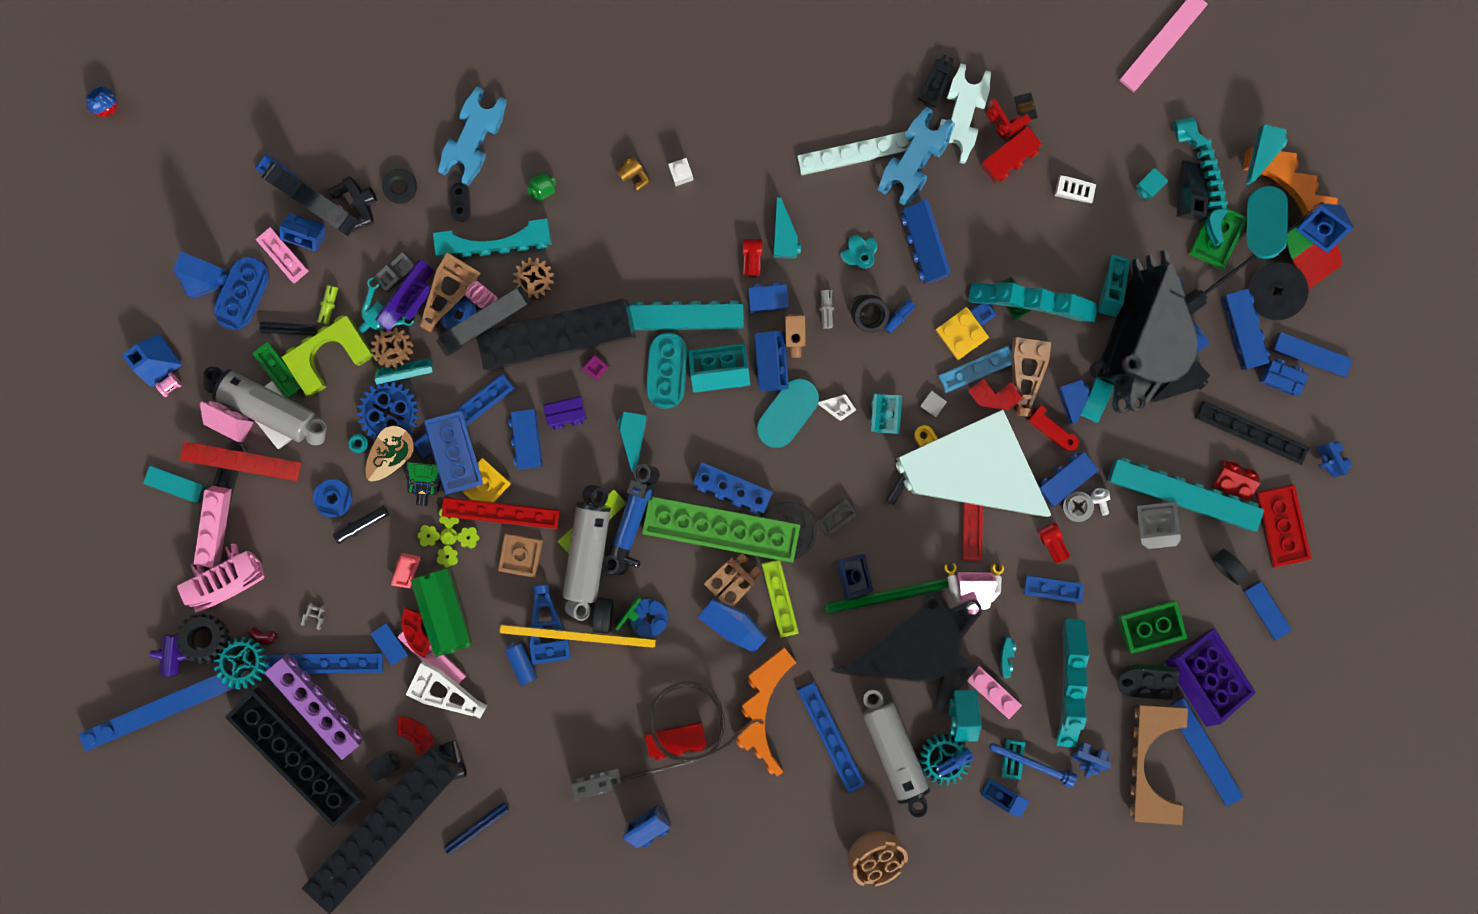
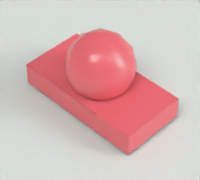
(405, 570)

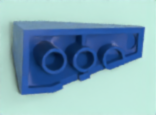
(198, 276)

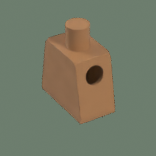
(795, 325)

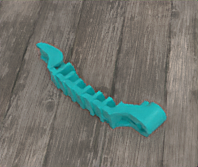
(1187, 130)

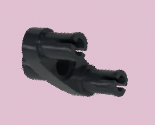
(361, 198)

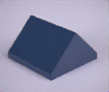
(854, 576)

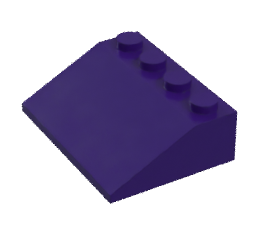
(1211, 678)

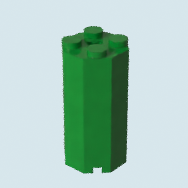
(442, 612)

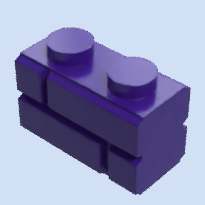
(565, 412)

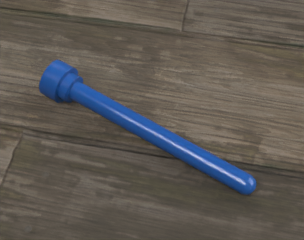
(1068, 778)

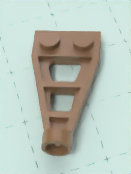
(458, 271)
(1034, 350)

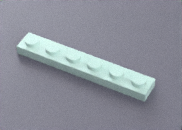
(853, 153)

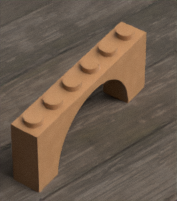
(1151, 723)

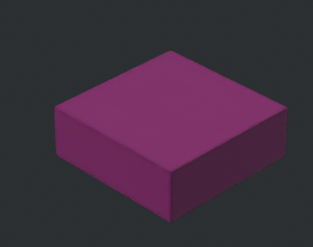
(595, 367)

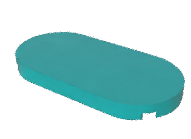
(1267, 222)
(667, 370)
(788, 413)

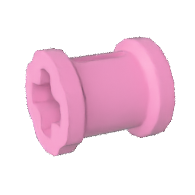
(168, 384)

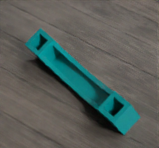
(535, 234)

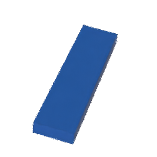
(1312, 355)

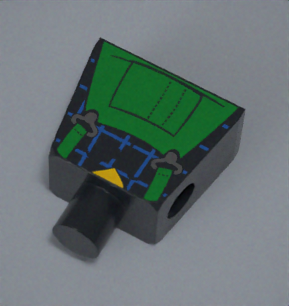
(423, 481)

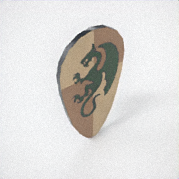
(389, 452)

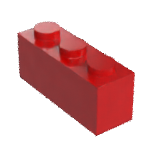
(1011, 155)
(677, 740)

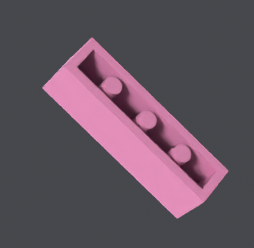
(212, 526)

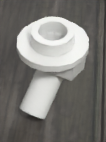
(1101, 498)

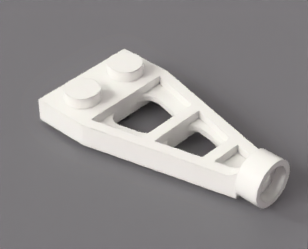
(423, 681)

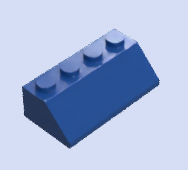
(925, 242)

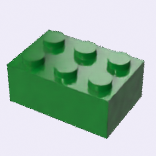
(1151, 626)

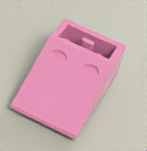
(225, 421)

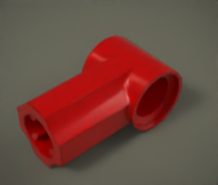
(752, 251)
(1052, 538)

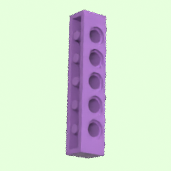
(315, 717)

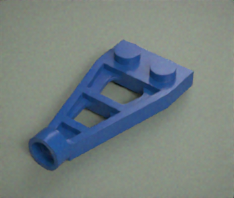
(548, 651)

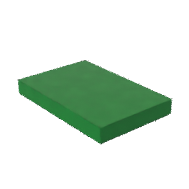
(1218, 256)

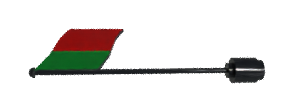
(1305, 255)

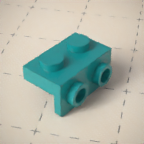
(886, 413)

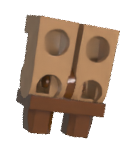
(739, 580)

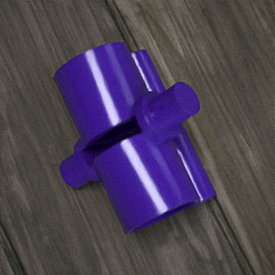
(168, 656)

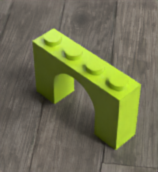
(301, 359)

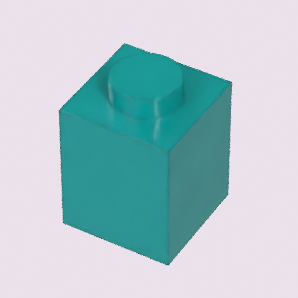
(1150, 184)

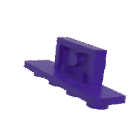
(407, 297)

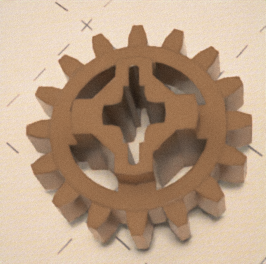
(535, 269)
(388, 340)

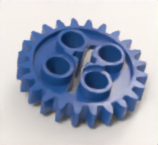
(395, 397)

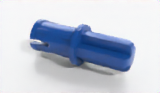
(899, 316)
(955, 762)

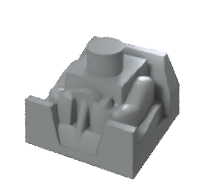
(1159, 525)

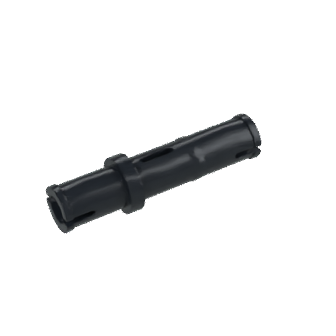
(354, 528)

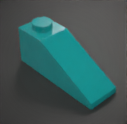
(1268, 144)
(786, 239)
(1114, 286)
(632, 432)

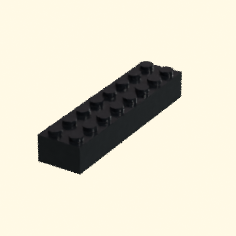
(556, 334)
(295, 756)

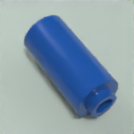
(520, 663)

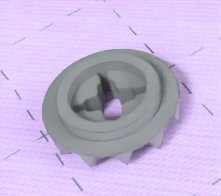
(1087, 506)

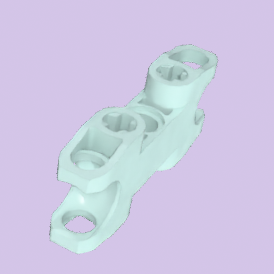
(967, 98)

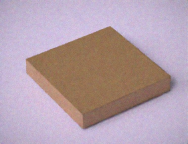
(520, 555)

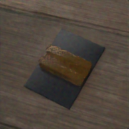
(1025, 105)

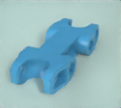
(478, 123)
(923, 144)

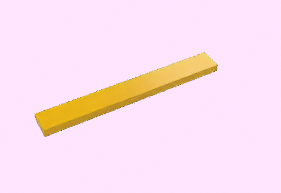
(575, 635)

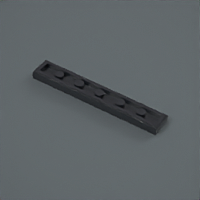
(1252, 432)

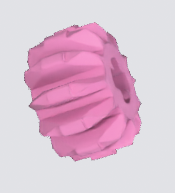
(480, 295)

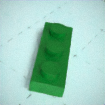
(277, 369)

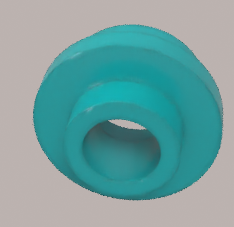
(352, 443)

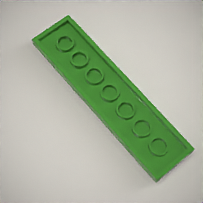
(721, 529)

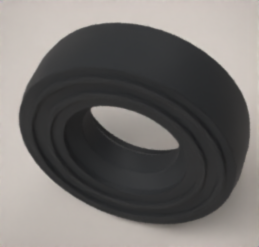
(388, 181)

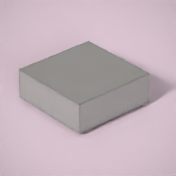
(933, 404)

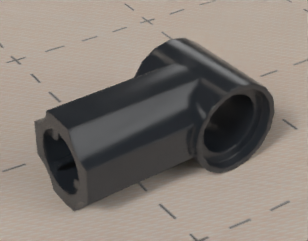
(452, 750)

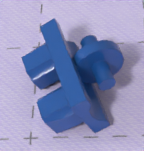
(1332, 460)
(1091, 763)

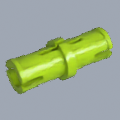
(327, 305)

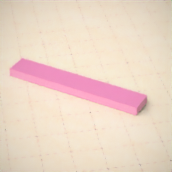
(1162, 43)

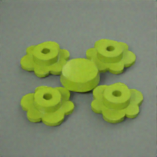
(448, 537)

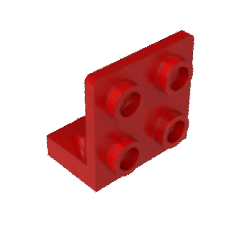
(1004, 127)

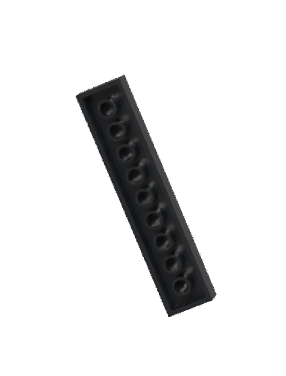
(382, 828)

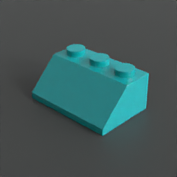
(719, 368)

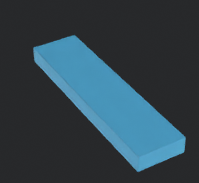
(976, 369)

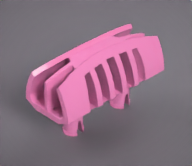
(222, 581)

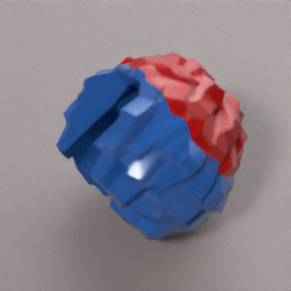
(101, 102)

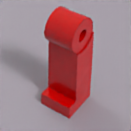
(1052, 430)

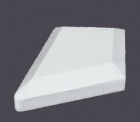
(839, 407)

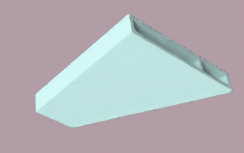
(976, 467)

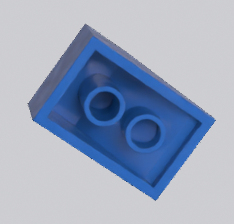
(646, 827)

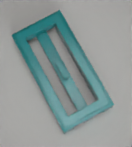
(1005, 760)

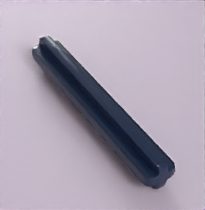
(476, 828)

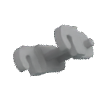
(320, 620)

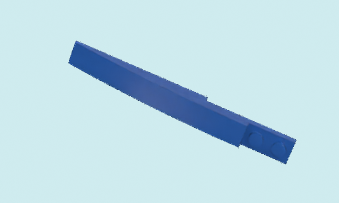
(157, 710)

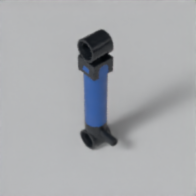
(640, 493)

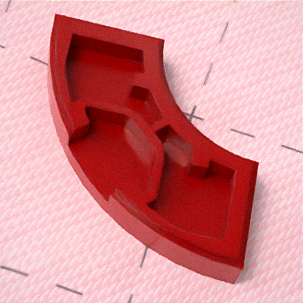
(414, 632)
(416, 733)

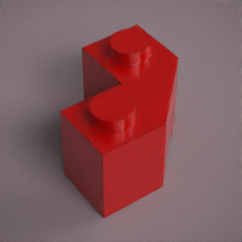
(987, 396)

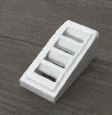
(1073, 196)

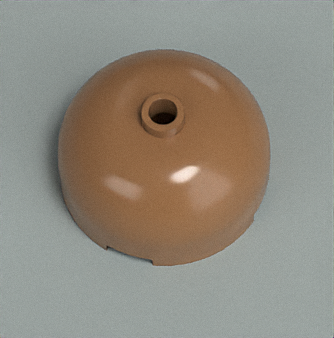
(876, 858)

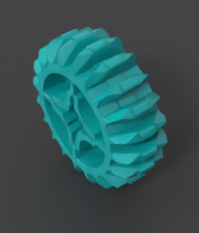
(237, 671)
(936, 761)

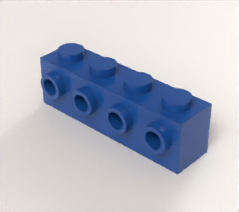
(732, 487)

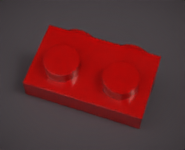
(1237, 480)

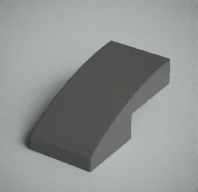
(395, 271)

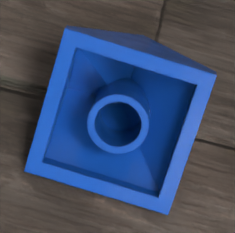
(1326, 225)

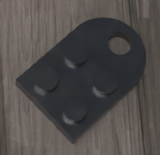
(1148, 681)

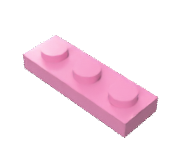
(282, 255)
(994, 692)

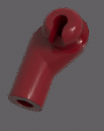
(263, 639)

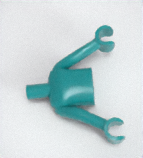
(370, 314)

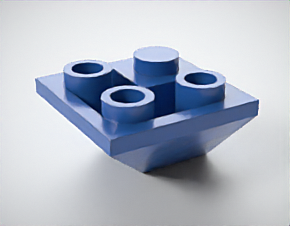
(152, 359)

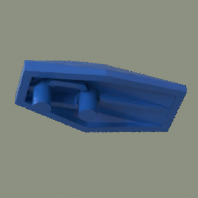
(733, 625)

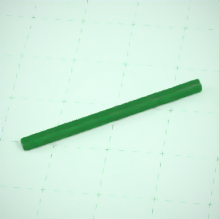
(886, 596)

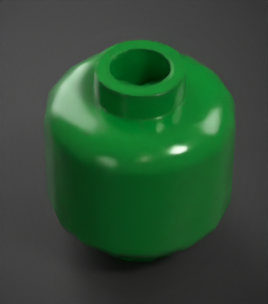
(541, 186)

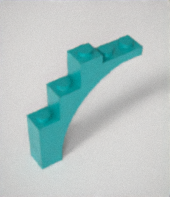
(1035, 299)
(1075, 682)

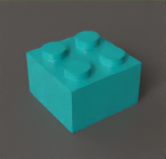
(965, 716)

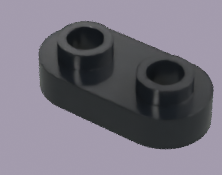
(460, 201)

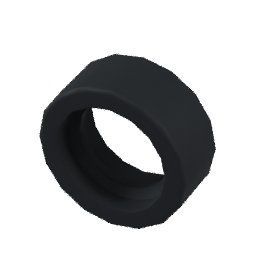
(860, 303)
(1230, 567)

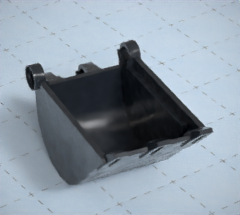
(1150, 337)
(919, 648)

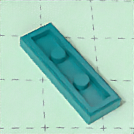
(408, 370)
(174, 484)

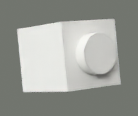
(680, 172)

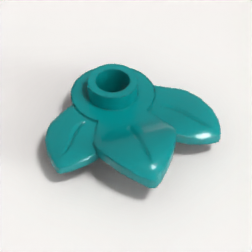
(859, 248)

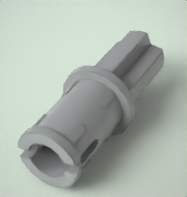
(826, 309)

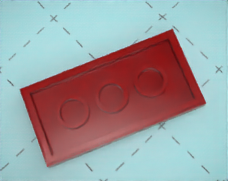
(1283, 526)

